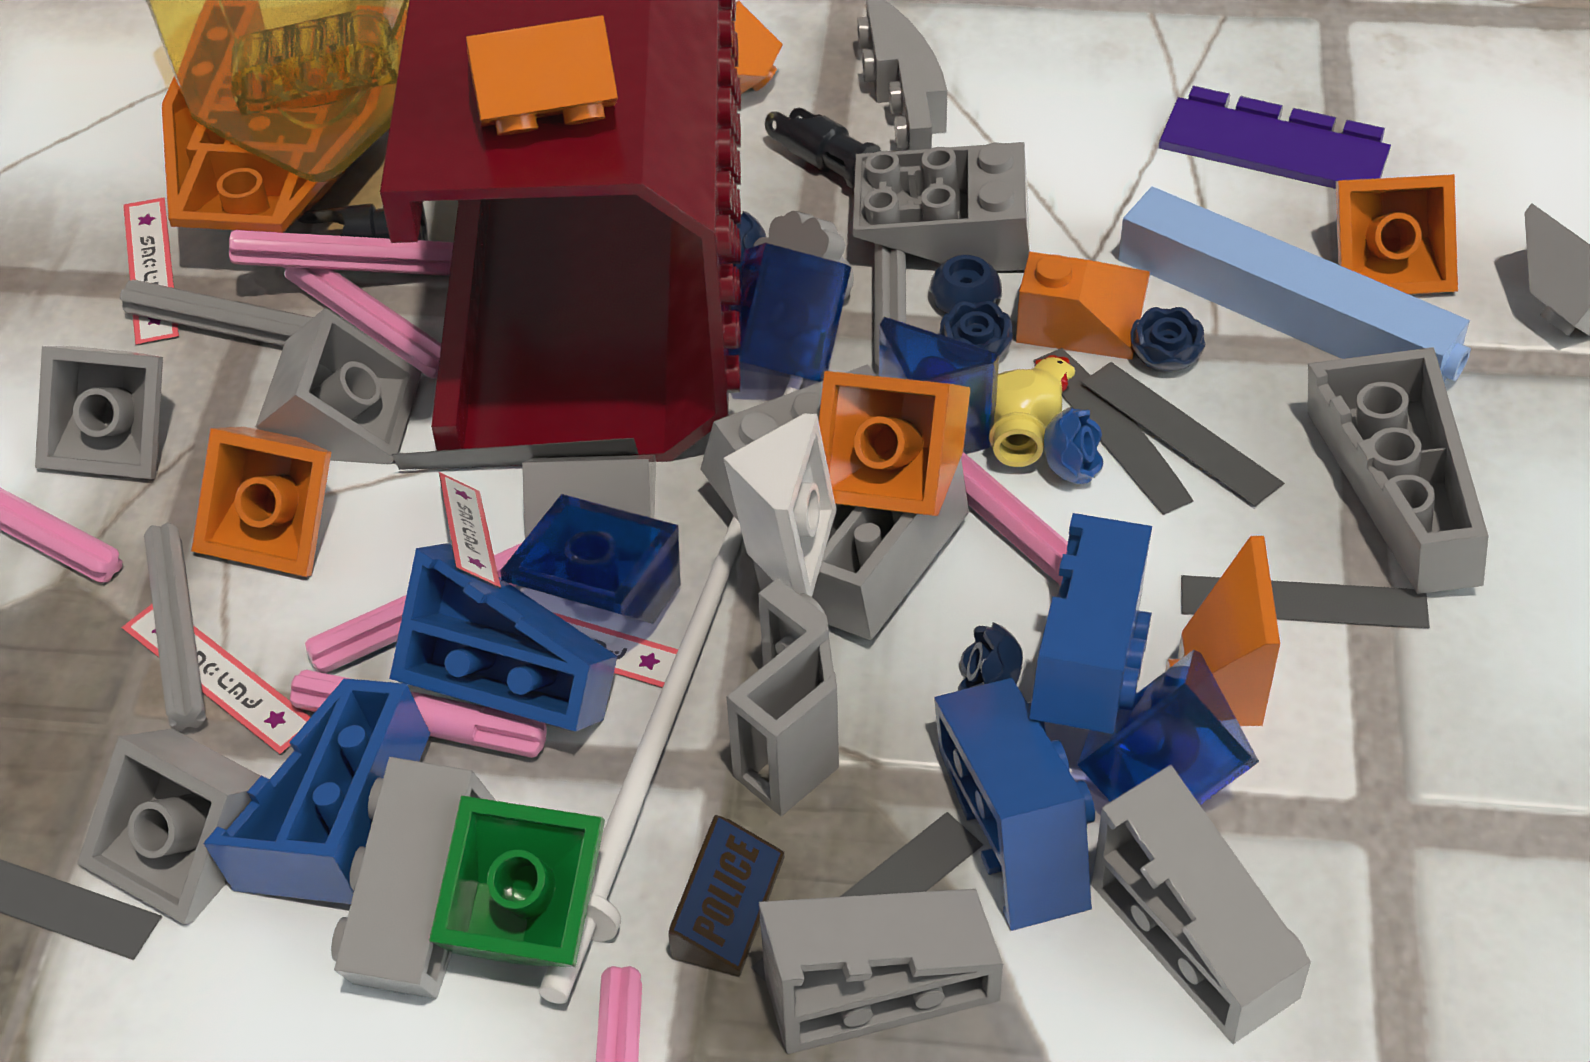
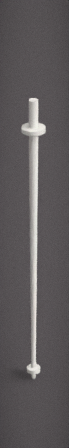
(602, 917)

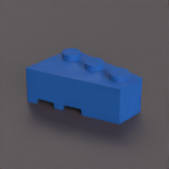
(1094, 627)
(497, 647)
(1022, 799)
(314, 809)

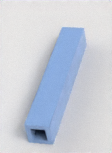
(1284, 284)

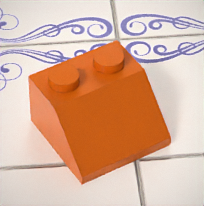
(542, 74)

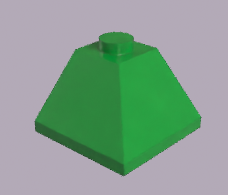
(517, 883)

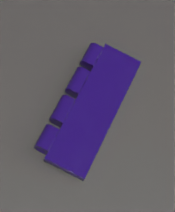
(1262, 142)

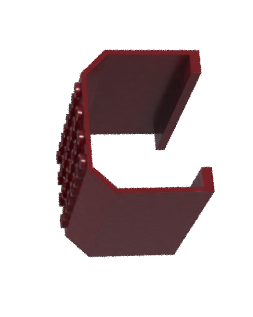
(585, 251)

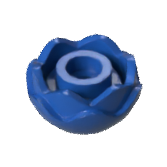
(1072, 446)

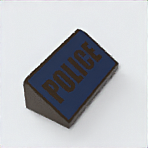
(722, 898)

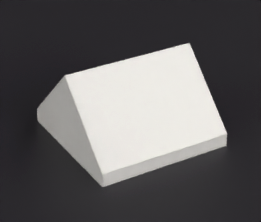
(785, 501)

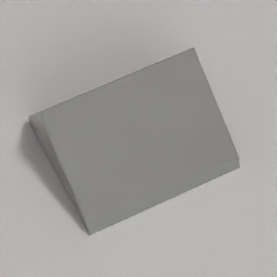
(612, 481)

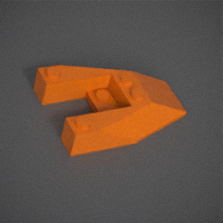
(224, 185)

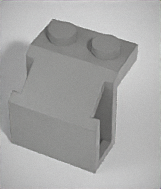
(789, 705)

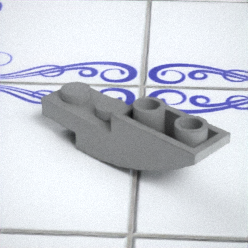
(903, 74)

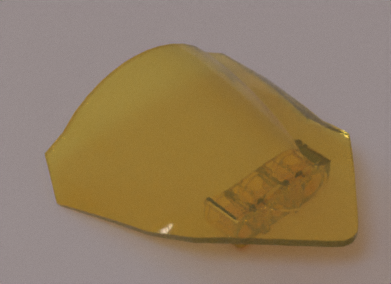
(287, 76)

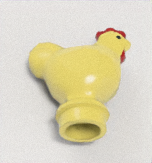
(1025, 407)

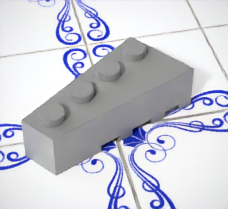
(1405, 461)

